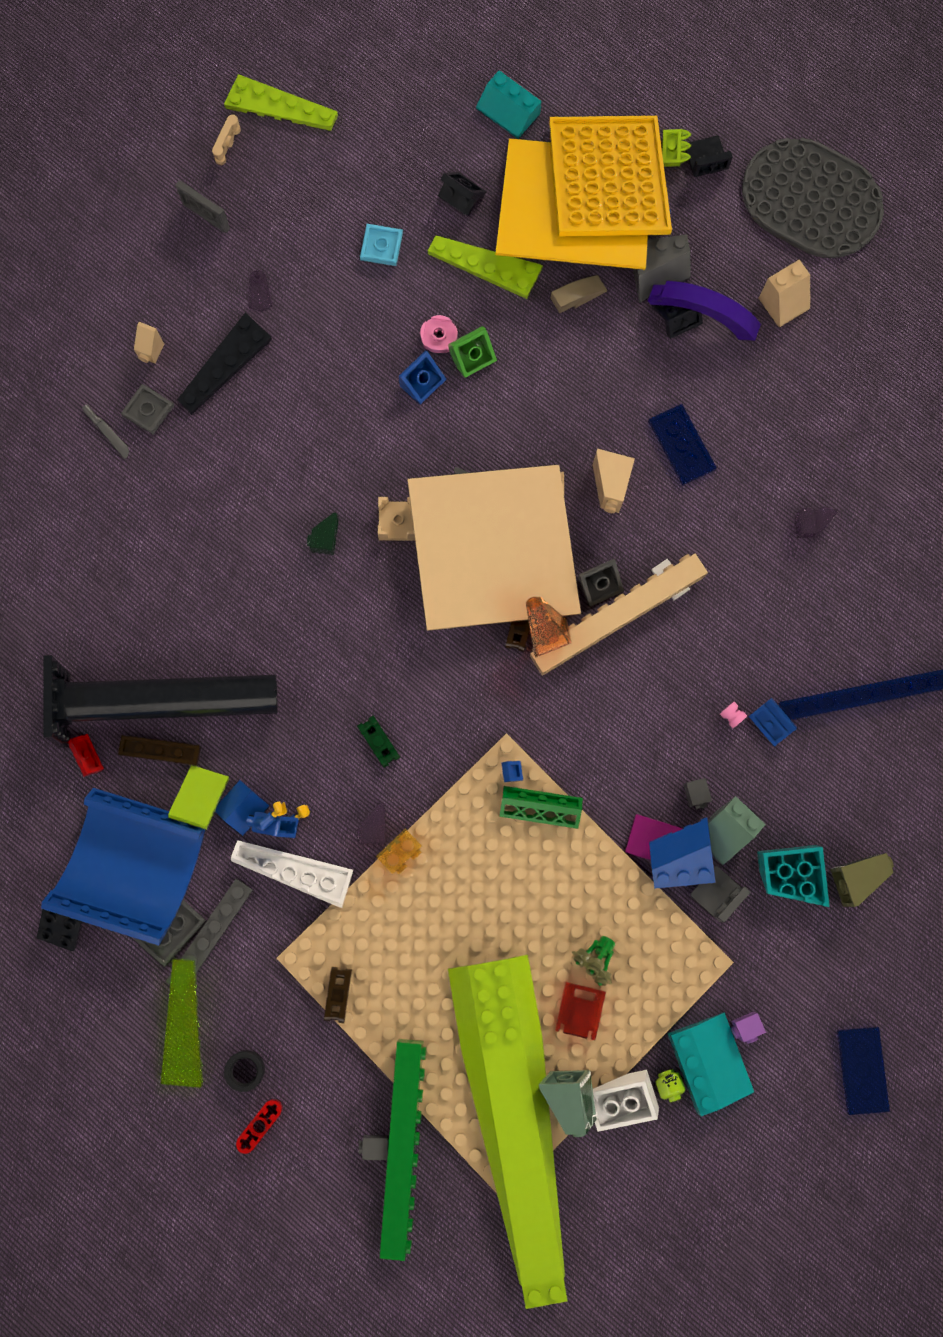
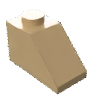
(147, 343)

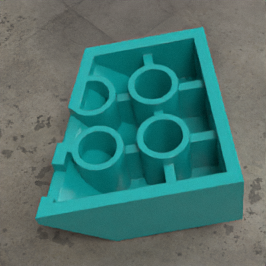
(795, 873)

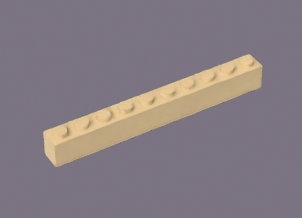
(624, 610)

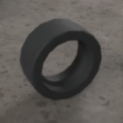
(228, 1071)

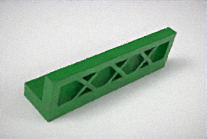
(541, 803)

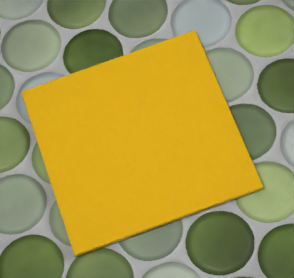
(530, 217)

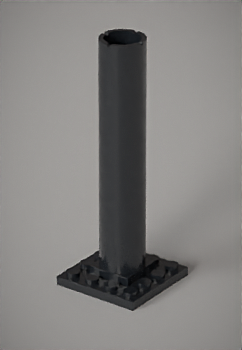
(148, 698)

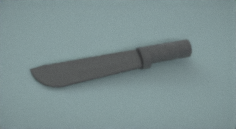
(118, 444)

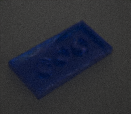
(682, 444)
(863, 1070)

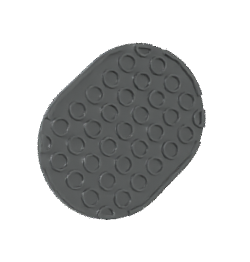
(812, 197)

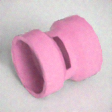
(733, 715)

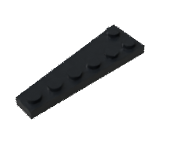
(231, 355)

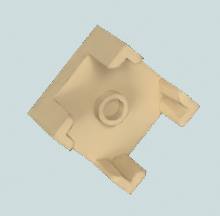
(395, 520)

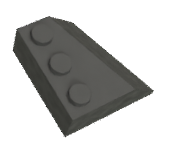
(666, 261)

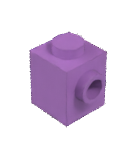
(748, 1028)

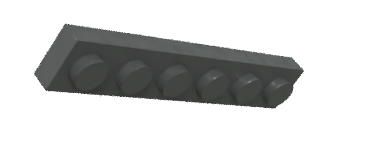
(217, 924)

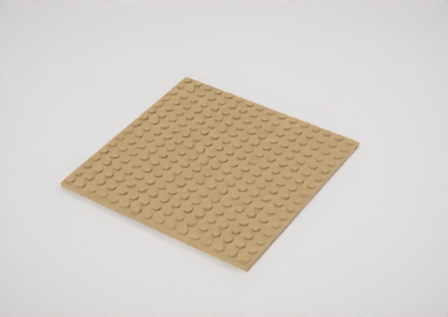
(493, 894)

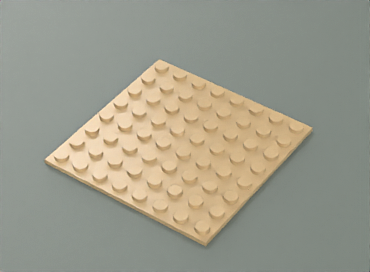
(492, 545)

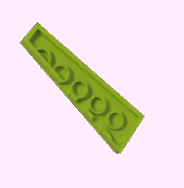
(269, 101)
(504, 271)

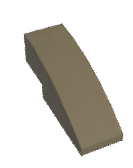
(577, 293)

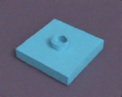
(381, 244)

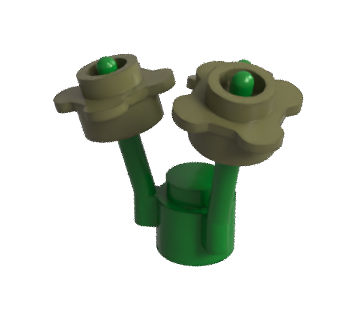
(594, 965)

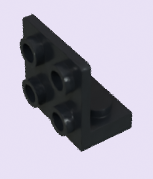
(708, 156)
(678, 319)
(59, 930)

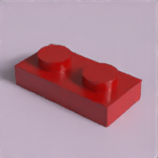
(85, 755)

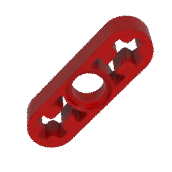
(245, 1134)

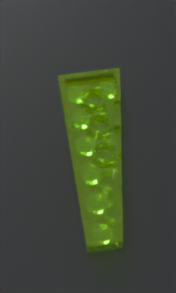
(182, 1043)

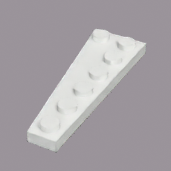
(305, 874)

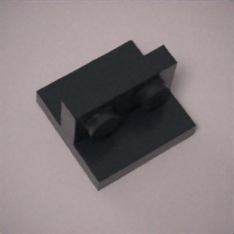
(460, 192)

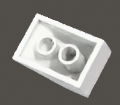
(625, 1101)

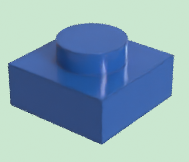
(512, 771)

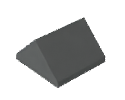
(600, 582)

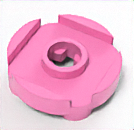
(432, 326)

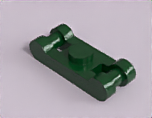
(378, 741)

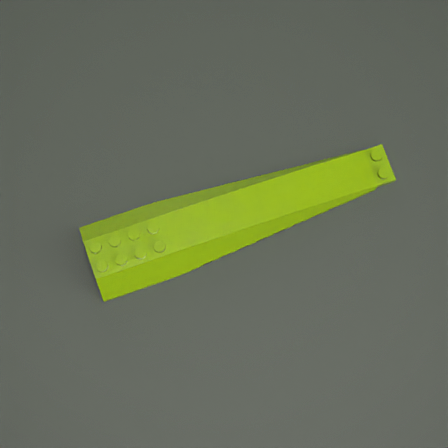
(504, 1070)

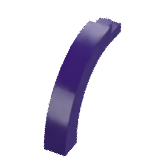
(708, 302)

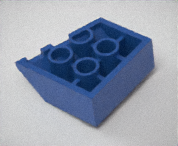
(683, 857)

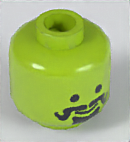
(670, 1085)

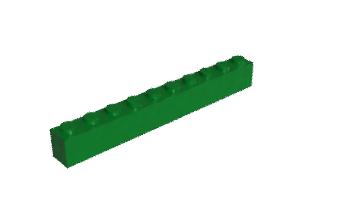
(401, 1150)

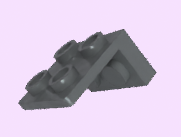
(720, 897)

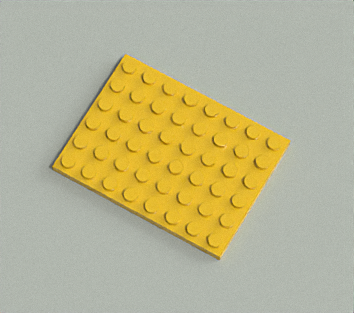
(609, 176)

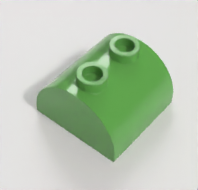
(472, 352)

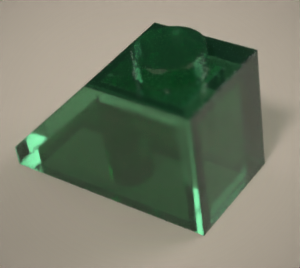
(324, 536)

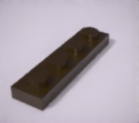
(159, 750)

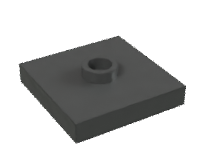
(147, 409)

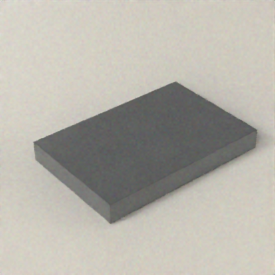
(202, 206)
(183, 927)

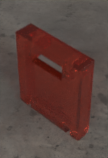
(580, 1014)

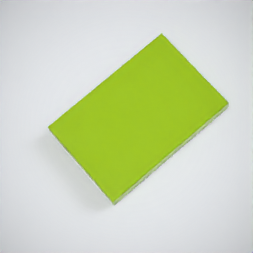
(198, 797)

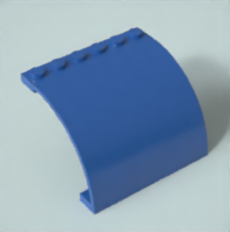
(127, 868)

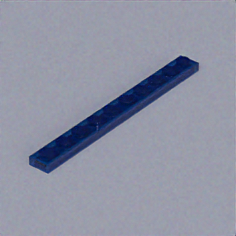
(863, 695)

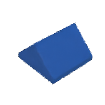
(421, 378)
(238, 805)

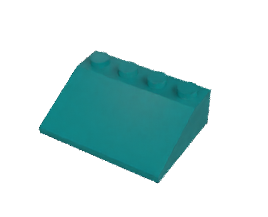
(711, 1064)

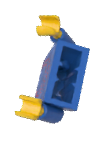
(276, 824)

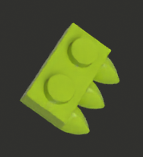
(674, 147)

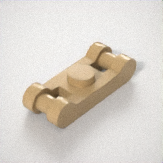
(226, 139)

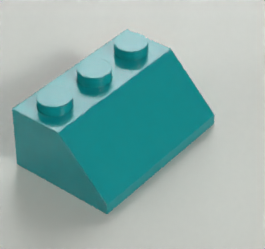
(509, 104)

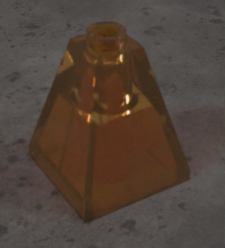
(547, 627)

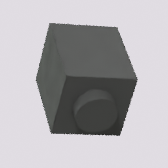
(697, 793)
(374, 1147)

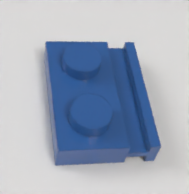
(772, 722)

